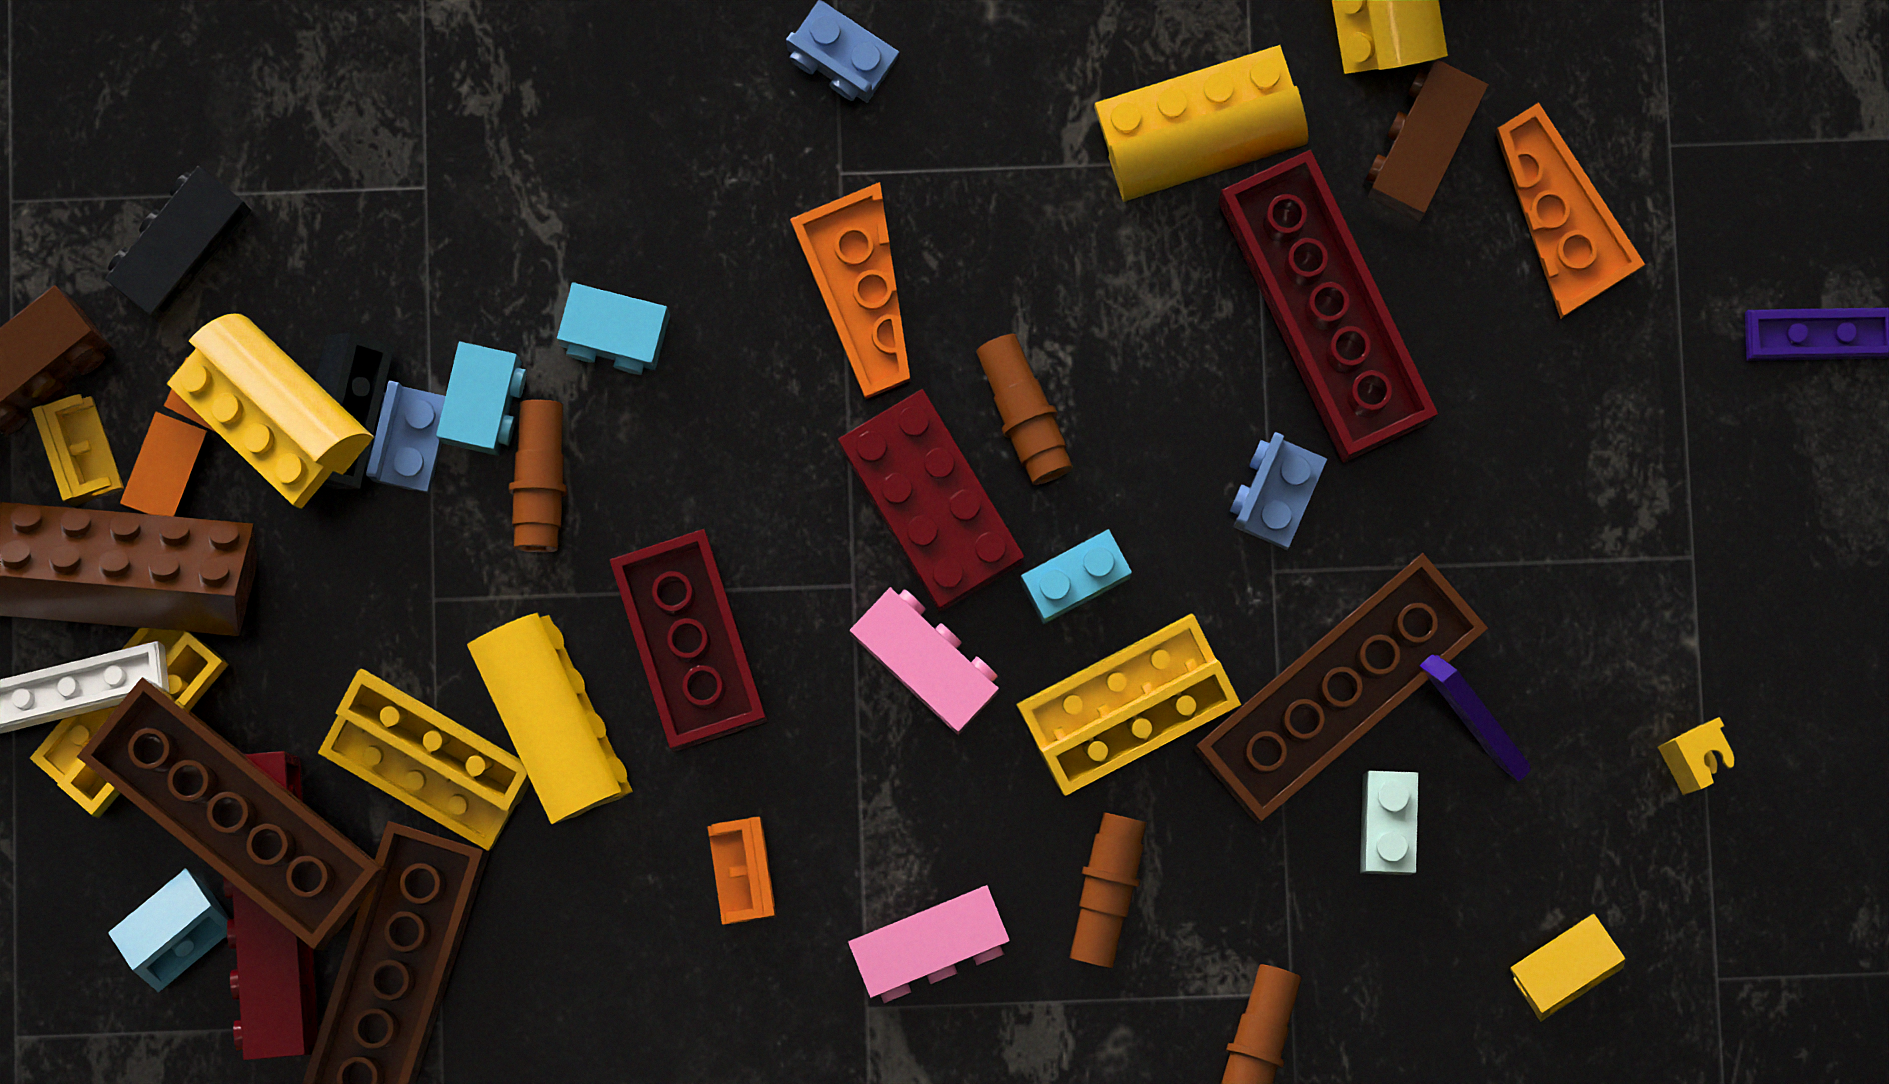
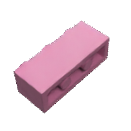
(926, 659)
(930, 944)

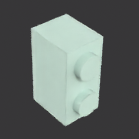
(1389, 822)

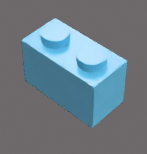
(613, 328)
(480, 399)
(1075, 576)
(171, 930)

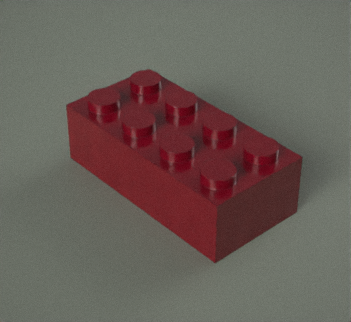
(931, 500)
(688, 640)

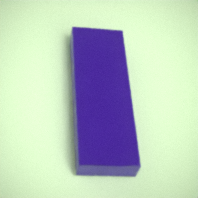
(1817, 334)
(1476, 716)

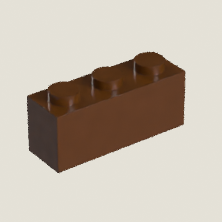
(1425, 139)

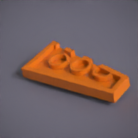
(1567, 218)
(855, 275)

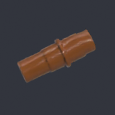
(1024, 410)
(538, 477)
(1108, 889)
(1263, 1028)

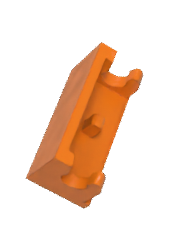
(163, 466)
(742, 870)

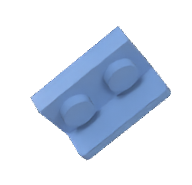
(842, 52)
(406, 439)
(1278, 492)

